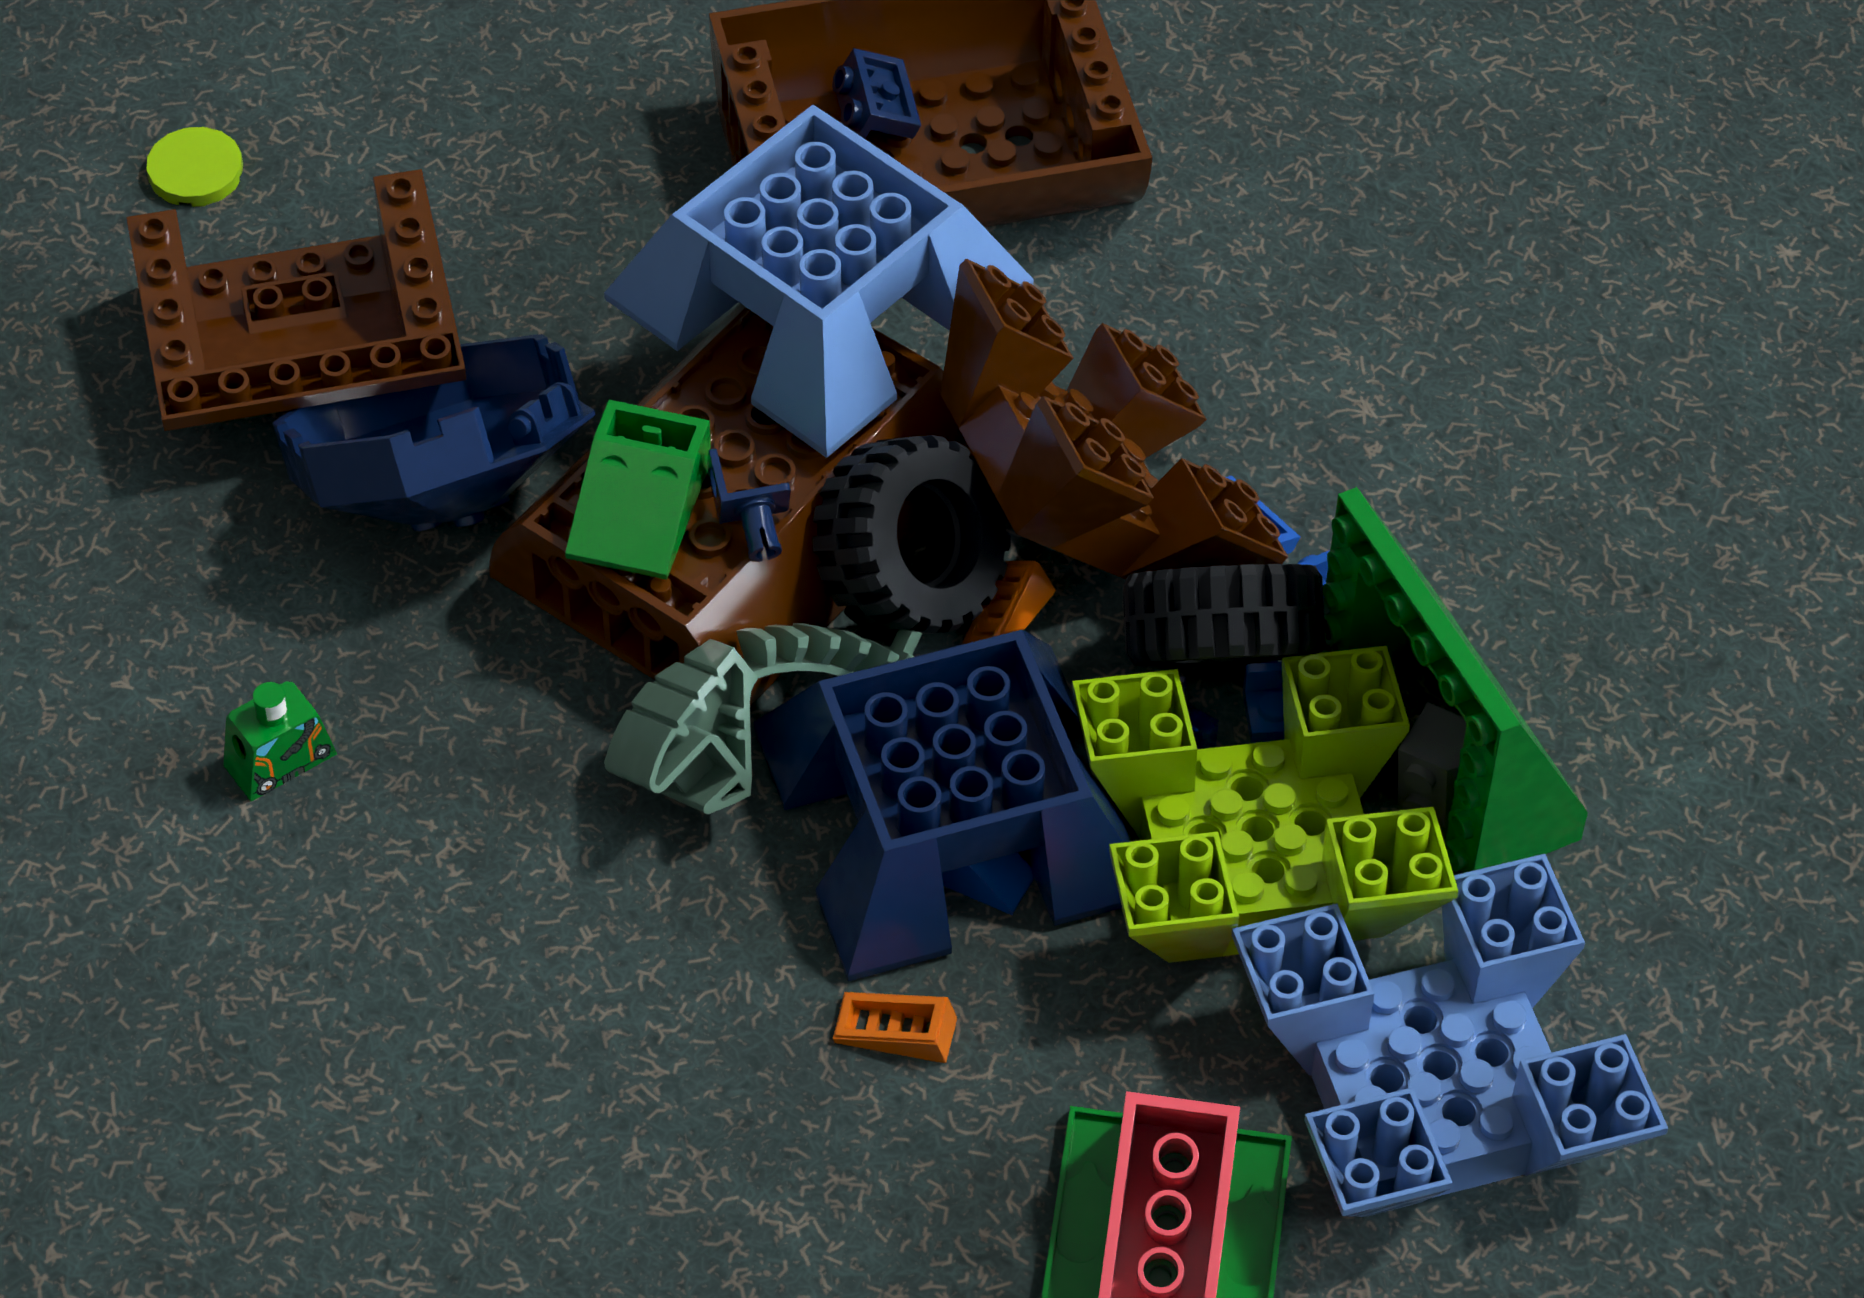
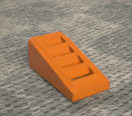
(1015, 604)
(916, 1043)

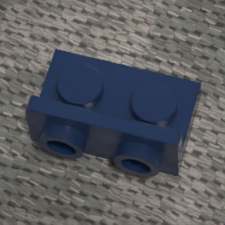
(875, 95)

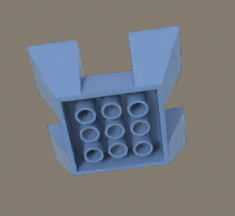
(818, 244)
(1443, 1066)

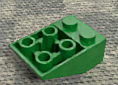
(639, 489)

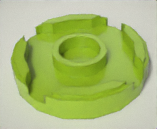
(194, 166)

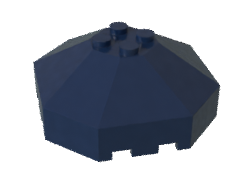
(442, 446)

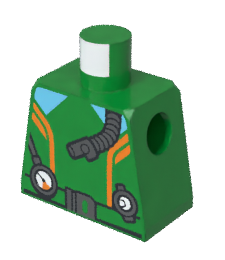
(274, 739)

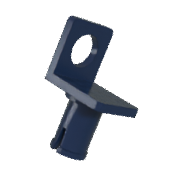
(751, 507)

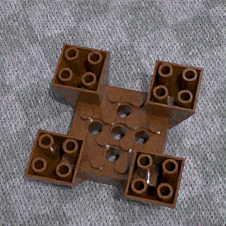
(1075, 457)

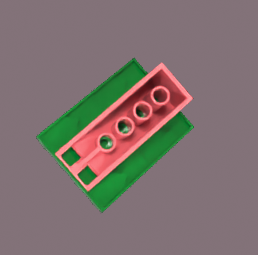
(1166, 1203)

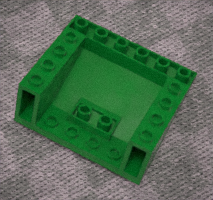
(1507, 788)

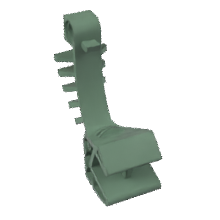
(694, 720)

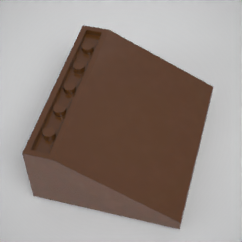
(299, 320)

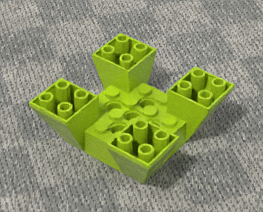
(1263, 823)

